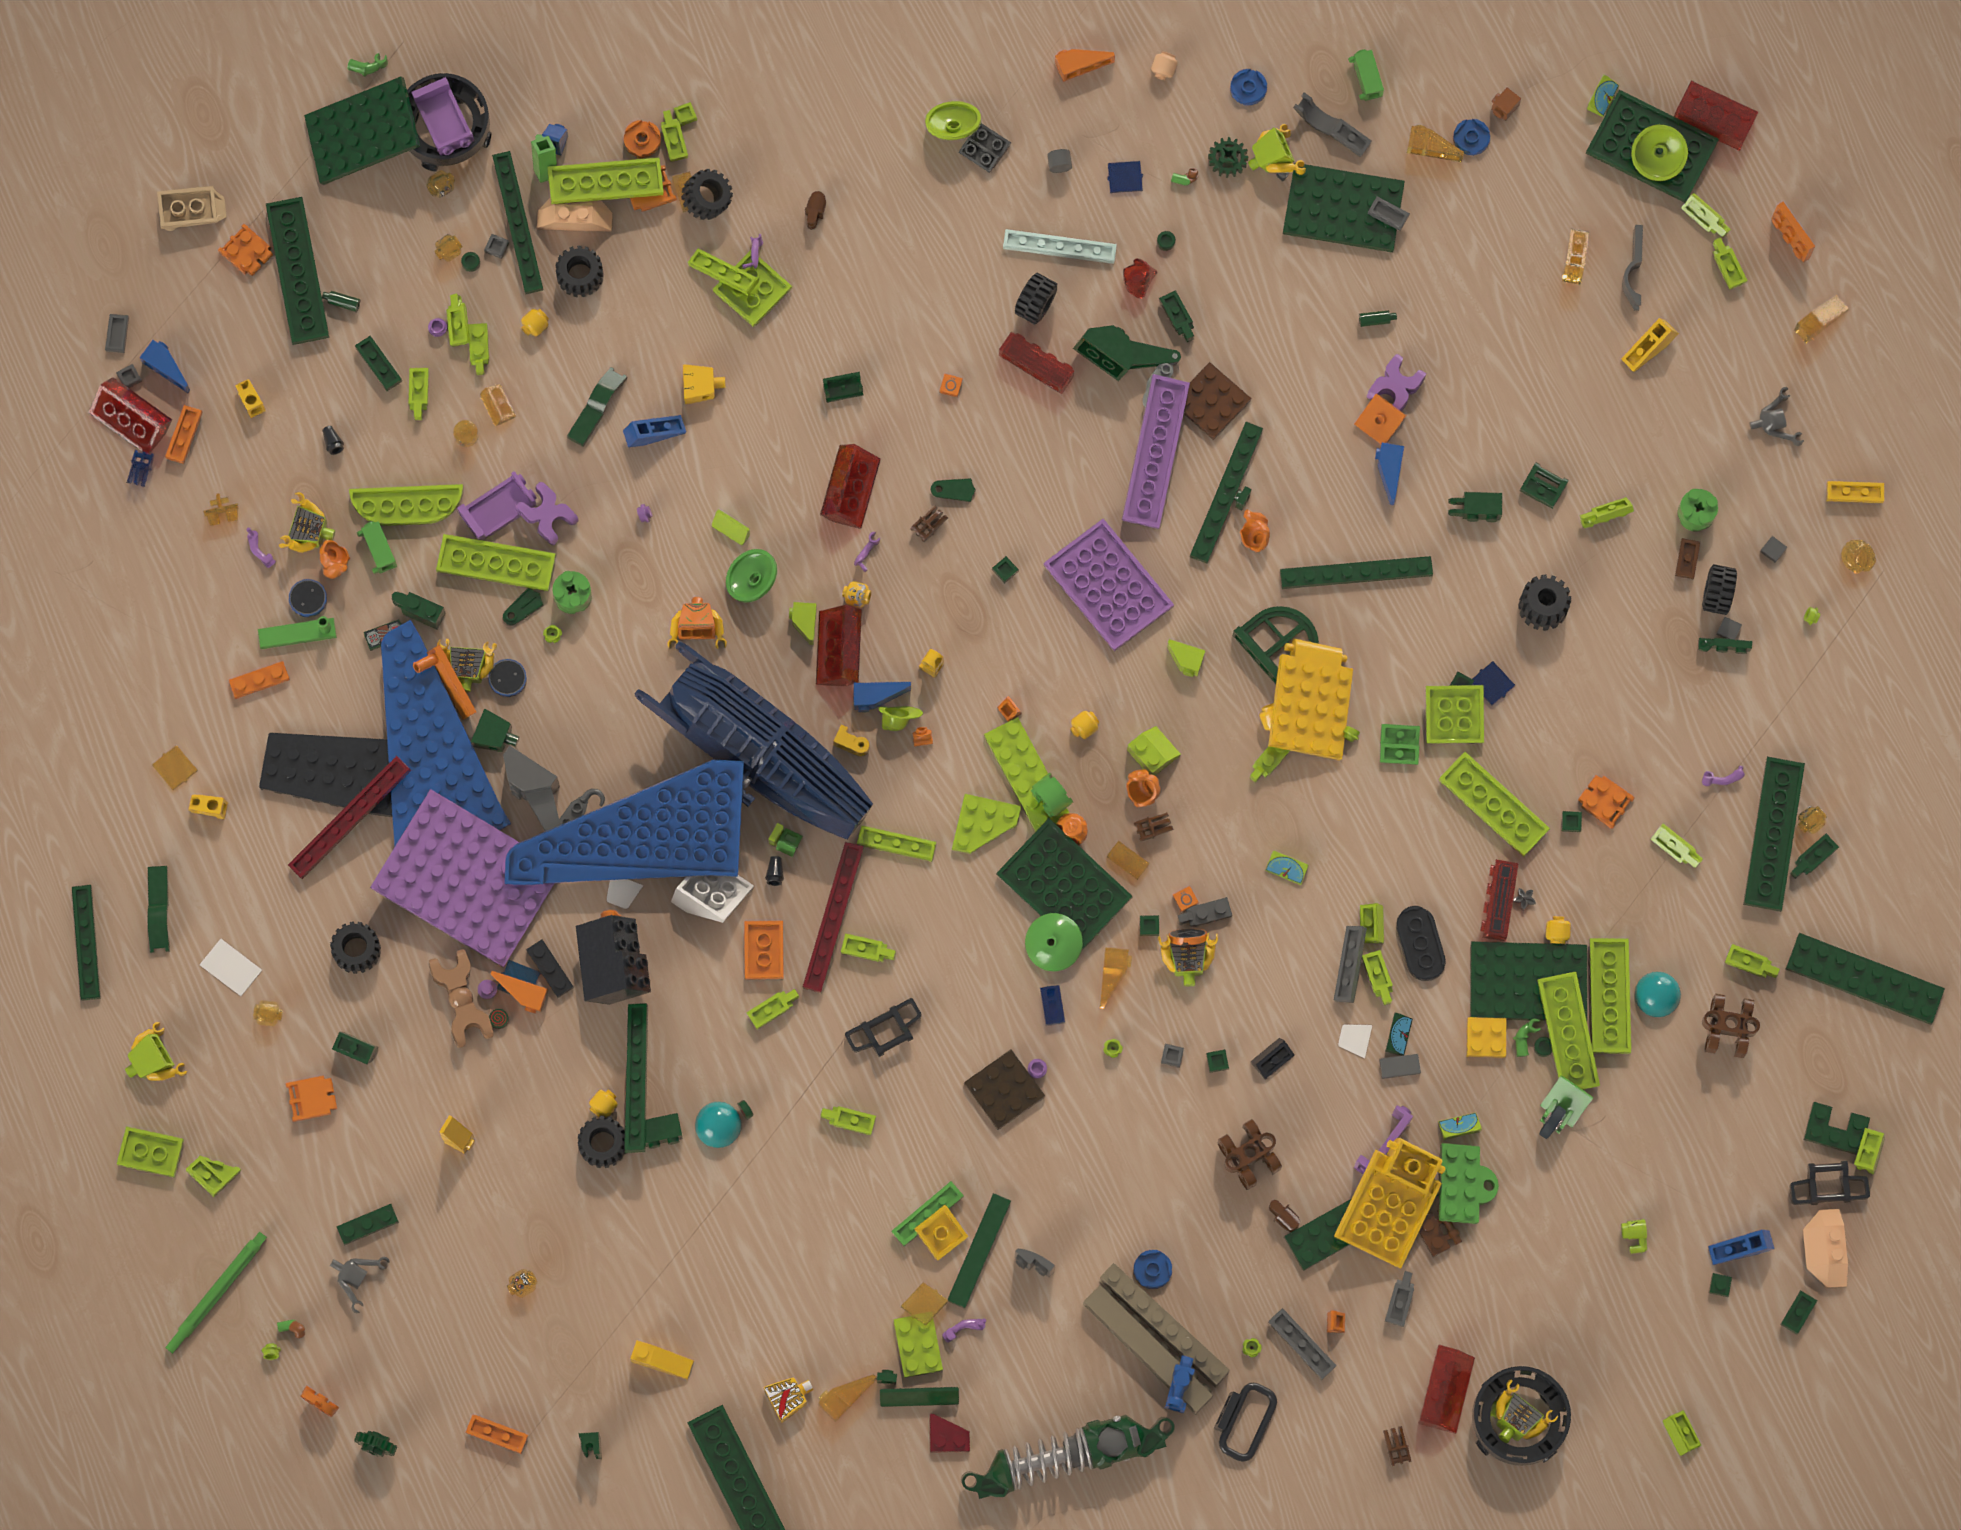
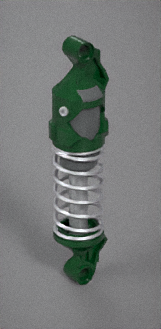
(1092, 1446)

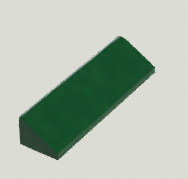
(919, 1396)

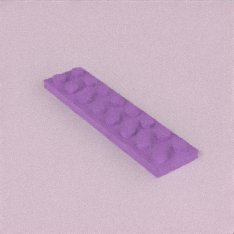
(1155, 451)

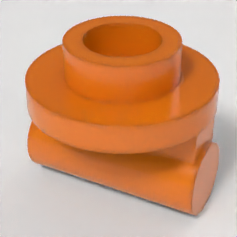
(922, 736)

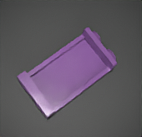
(443, 117)
(497, 507)
(1404, 1116)

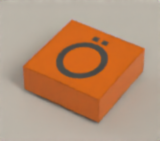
(951, 385)
(1185, 899)

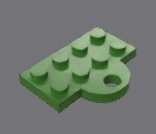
(1463, 1184)

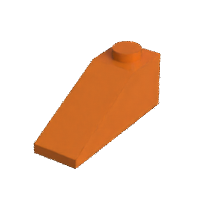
(1078, 62)
(525, 993)

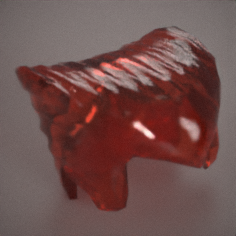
(1138, 277)

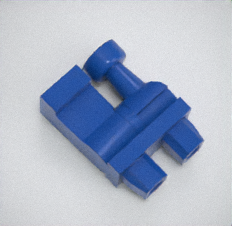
(1181, 1379)

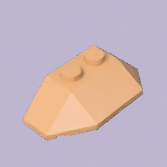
(575, 216)
(1826, 1248)

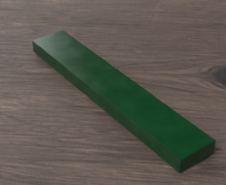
(86, 942)
(979, 1250)

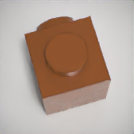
(1505, 104)

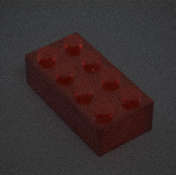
(1716, 115)

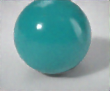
(1657, 994)
(718, 1124)

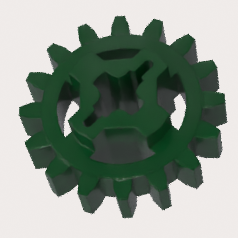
(1228, 149)
(375, 1443)

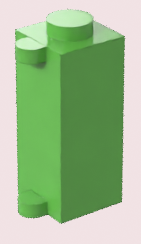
(1367, 74)
(543, 156)
(378, 547)

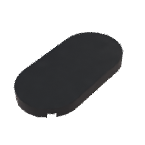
(1420, 943)

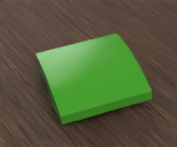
(1399, 744)

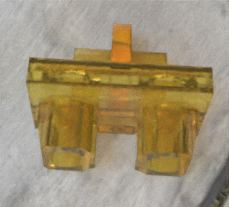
(213, 514)

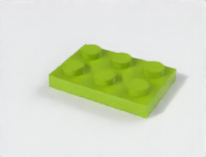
(150, 1151)
(917, 1347)

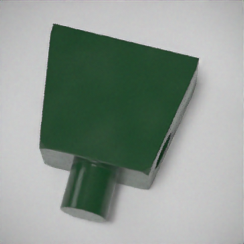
(493, 733)

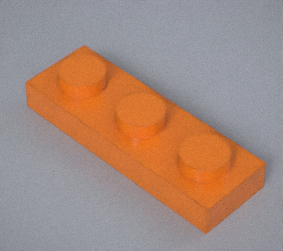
(183, 434)
(259, 679)
(497, 1434)

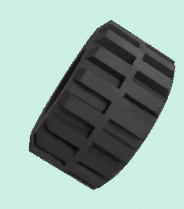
(719, 189)
(576, 257)
(1036, 298)
(1719, 589)
(351, 932)
(597, 1126)

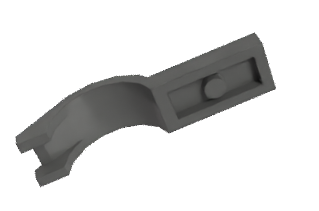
(1332, 126)
(1633, 297)

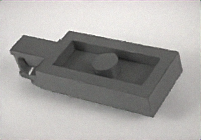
(1206, 913)
(1400, 1300)

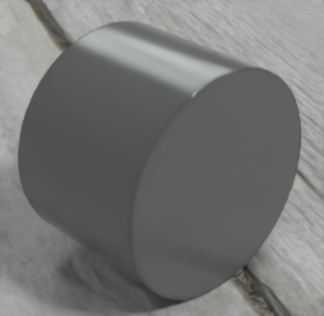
(1059, 161)

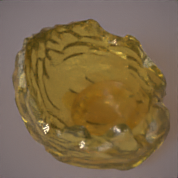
(1858, 556)

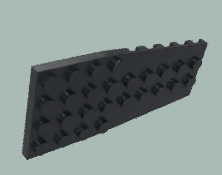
(324, 768)

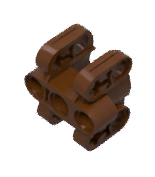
(1740, 1020)
(1233, 1153)

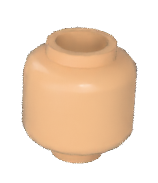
(1164, 65)

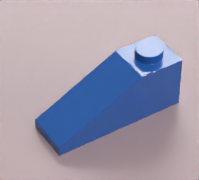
(161, 361)
(653, 430)
(1389, 466)
(874, 694)
(1741, 1247)

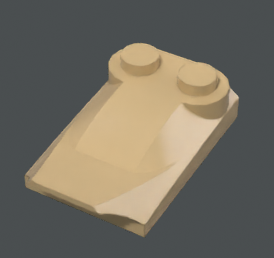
(190, 207)

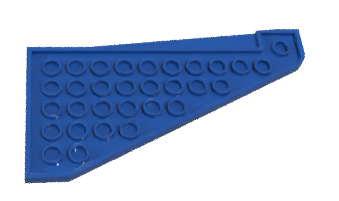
(429, 738)
(660, 832)

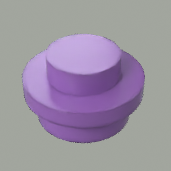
(437, 327)
(644, 513)
(487, 989)
(1037, 1068)

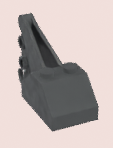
(538, 786)

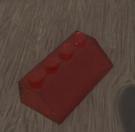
(129, 415)
(850, 486)
(838, 646)
(1446, 1389)

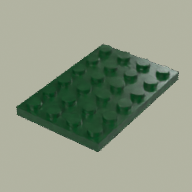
(1622, 125)
(362, 130)
(1335, 207)
(1063, 879)
(1507, 975)

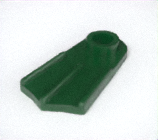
(954, 489)
(523, 606)

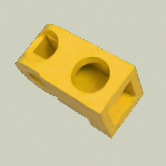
(250, 398)
(932, 663)
(856, 745)
(208, 805)

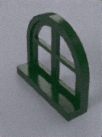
(1262, 658)

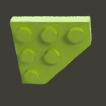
(982, 822)

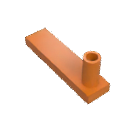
(437, 658)

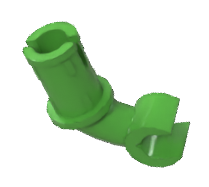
(367, 68)
(1521, 1038)

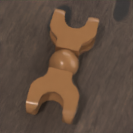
(460, 998)

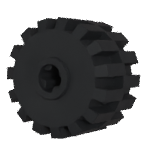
(1554, 600)

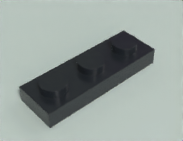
(549, 968)

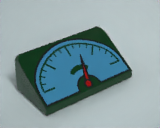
(1398, 1034)

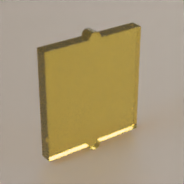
(174, 767)
(924, 1303)

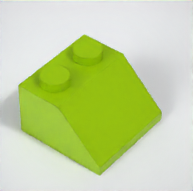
(1153, 750)

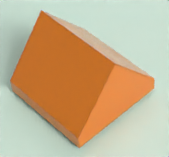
(1009, 709)
(1335, 1322)

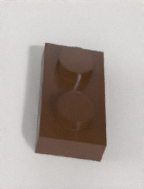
(1687, 558)

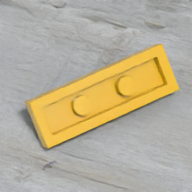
(1855, 492)

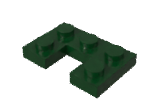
(1821, 1133)

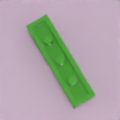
(948, 1196)

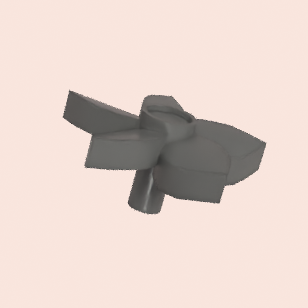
(1524, 898)

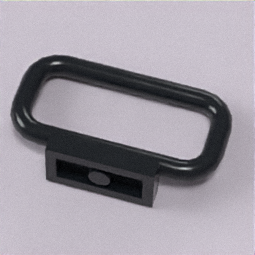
(1230, 1413)

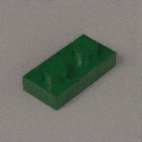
(1798, 1312)

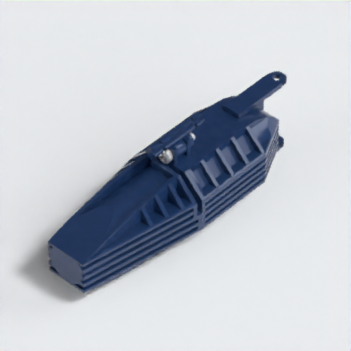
(777, 753)

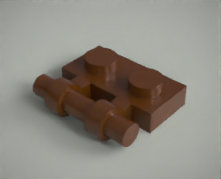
(1434, 1237)

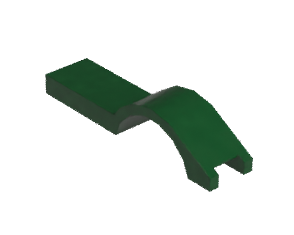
(595, 407)
(157, 908)

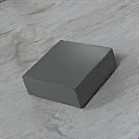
(496, 246)
(129, 376)
(1773, 549)
(1729, 629)
(1172, 1055)

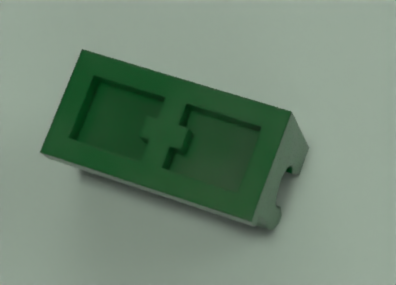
(843, 387)
(354, 1047)
(590, 1441)

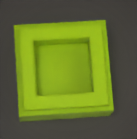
(685, 114)
(776, 834)

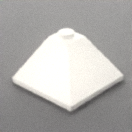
(711, 895)

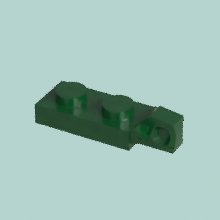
(1177, 315)
(1723, 645)
(1814, 856)

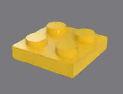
(1486, 1037)
(941, 1232)

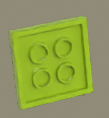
(764, 296)
(1454, 714)

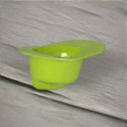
(898, 717)

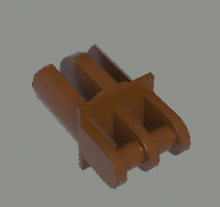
(815, 209)
(931, 521)
(1153, 826)
(1284, 1216)
(1397, 1448)

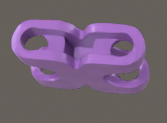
(1396, 384)
(546, 513)

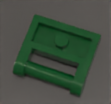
(1542, 490)

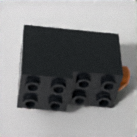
(611, 959)

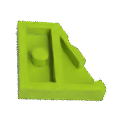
(212, 1174)

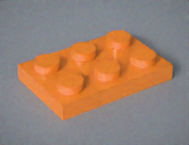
(1792, 232)
(763, 949)

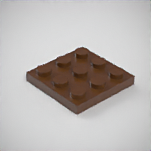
(1213, 400)

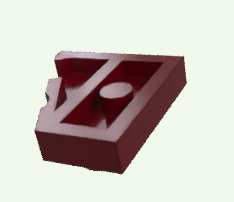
(947, 1436)

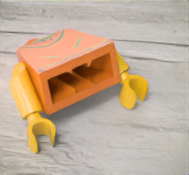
(697, 622)

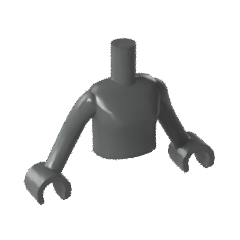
(1775, 419)
(353, 1275)

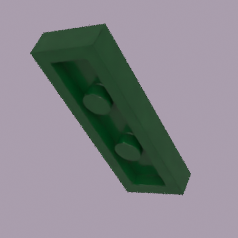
(378, 363)
(367, 1224)

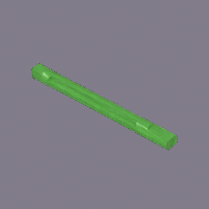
(216, 1291)

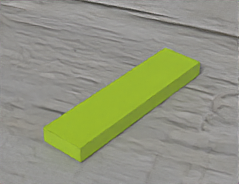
(723, 271)
(896, 843)

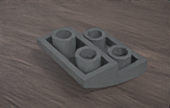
(985, 147)
(1028, 1259)

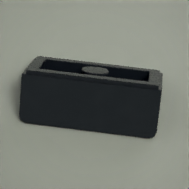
(1272, 1058)

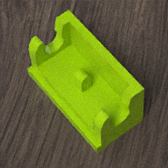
(1869, 1150)

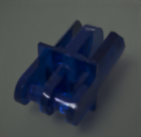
(140, 467)

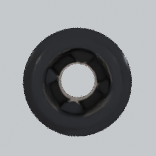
(333, 442)
(775, 871)

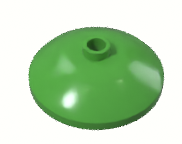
(751, 575)
(1067, 942)

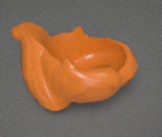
(1255, 531)
(333, 558)

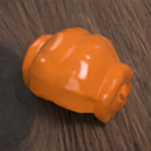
(1142, 788)
(1073, 827)

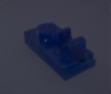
(1052, 1005)

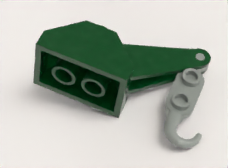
(1116, 354)

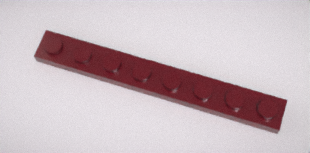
(349, 817)
(833, 917)

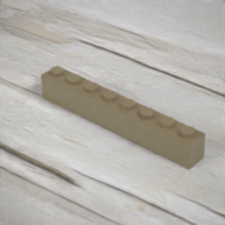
(1164, 1324)
(1143, 1344)

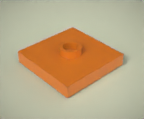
(1380, 419)

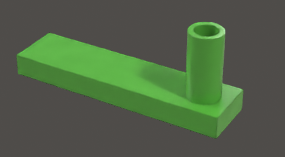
(297, 633)

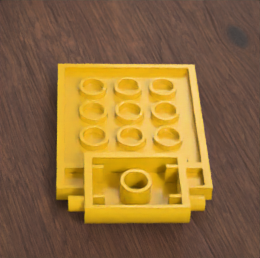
(1311, 700)
(1391, 1201)

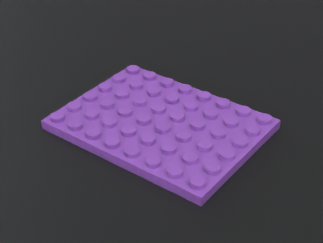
(454, 878)

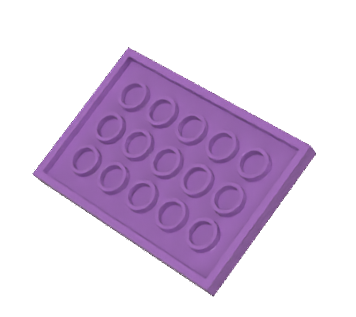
(1108, 585)

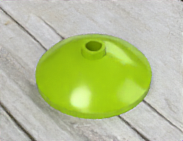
(953, 120)
(1655, 165)

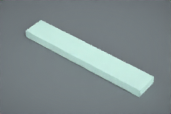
(1059, 246)

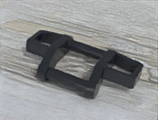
(893, 1012)
(1845, 1196)

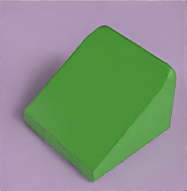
(789, 842)

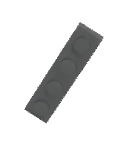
(1350, 964)
(1302, 1343)

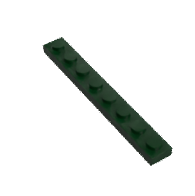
(517, 222)
(1226, 492)
(1356, 572)
(636, 1078)

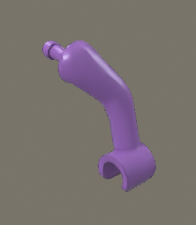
(756, 243)
(863, 554)
(267, 559)
(1709, 778)
(977, 1324)

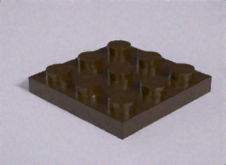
(1004, 1089)

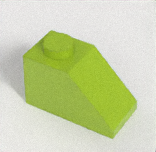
(804, 619)
(1186, 657)

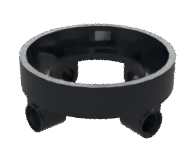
(464, 92)
(1550, 1393)

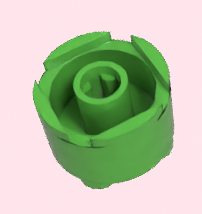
(1701, 500)
(576, 601)
(1051, 794)

